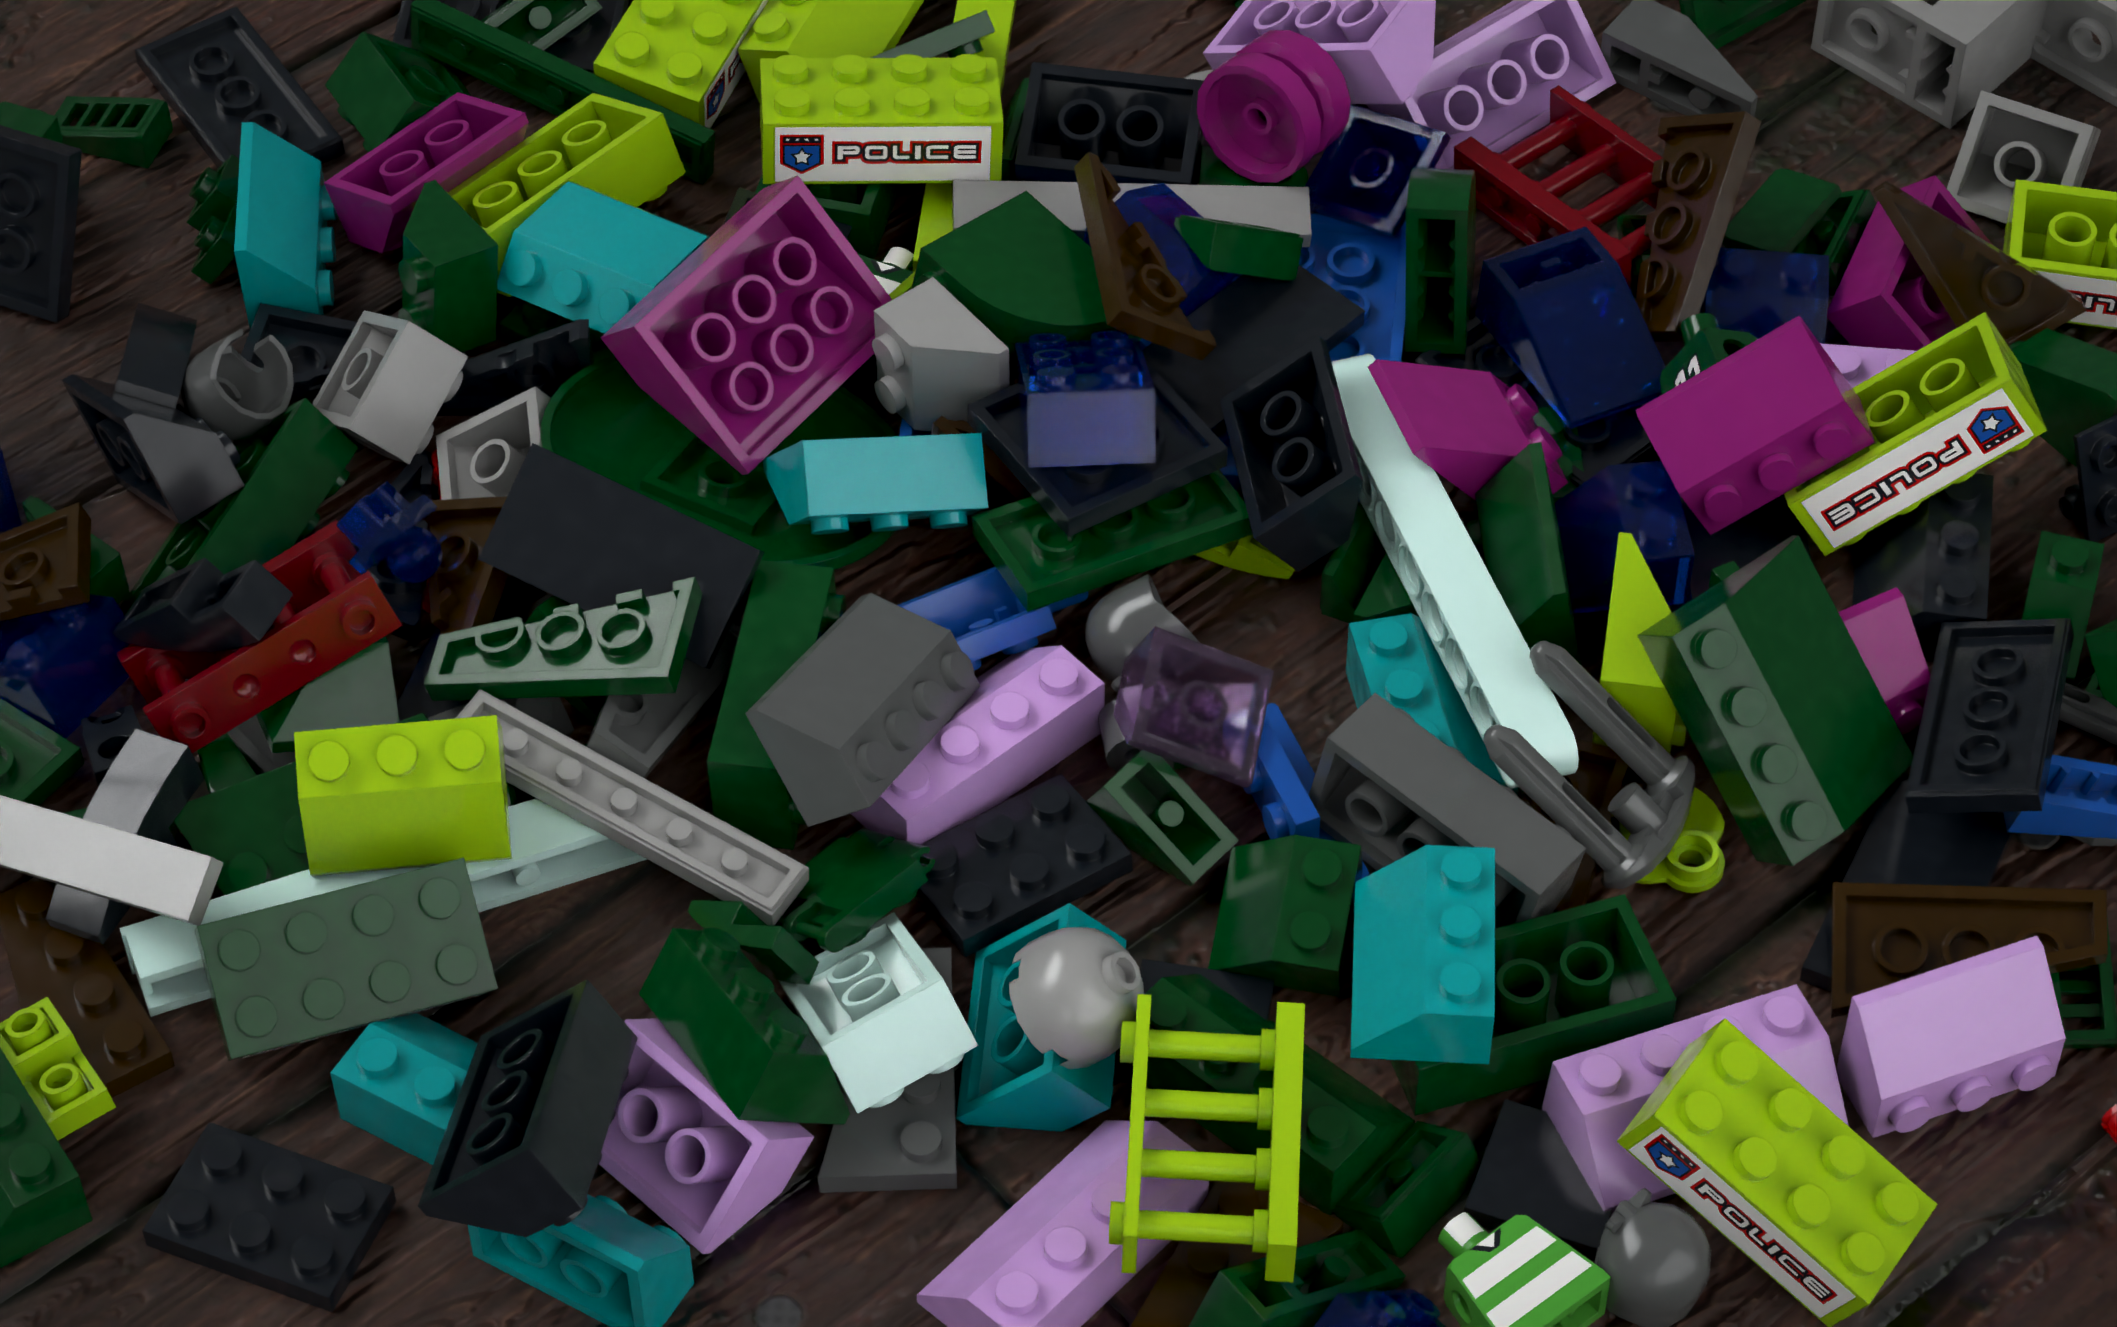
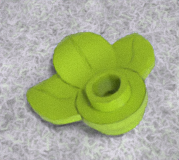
(1696, 846)

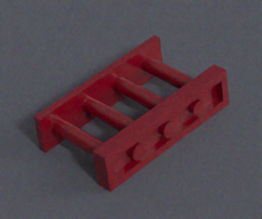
(1533, 208)
(322, 625)

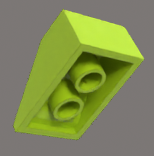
(1625, 667)

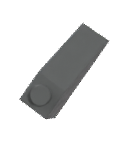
(1672, 62)

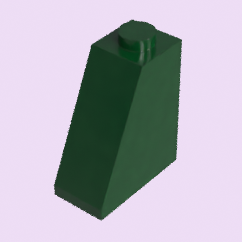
(2070, 384)

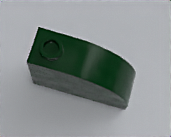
(1439, 259)
(1019, 273)

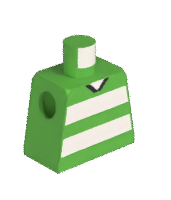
(1519, 1276)

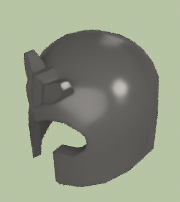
(234, 392)
(1123, 622)
(1654, 1261)

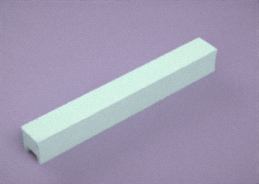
(546, 854)

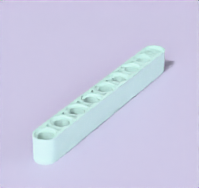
(1448, 578)

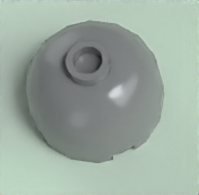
(1075, 993)

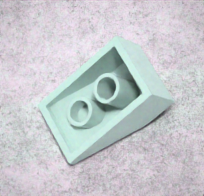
(881, 1015)

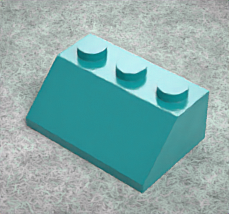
(282, 226)
(592, 256)
(880, 481)
(1404, 668)
(1425, 958)
(1005, 1076)
(403, 1081)
(598, 1264)

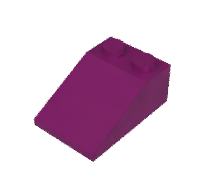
(1463, 421)

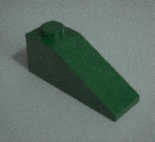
(1321, 1271)

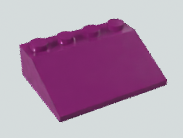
(754, 325)

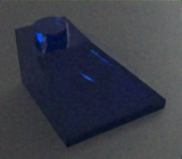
(1369, 170)

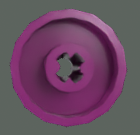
(1273, 106)

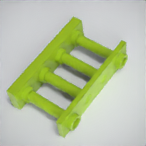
(1271, 1168)

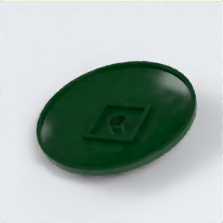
(628, 437)

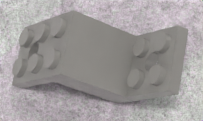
(1953, 50)

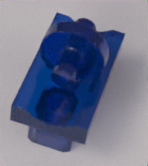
(386, 528)

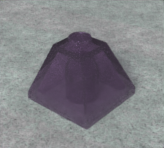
(1194, 705)

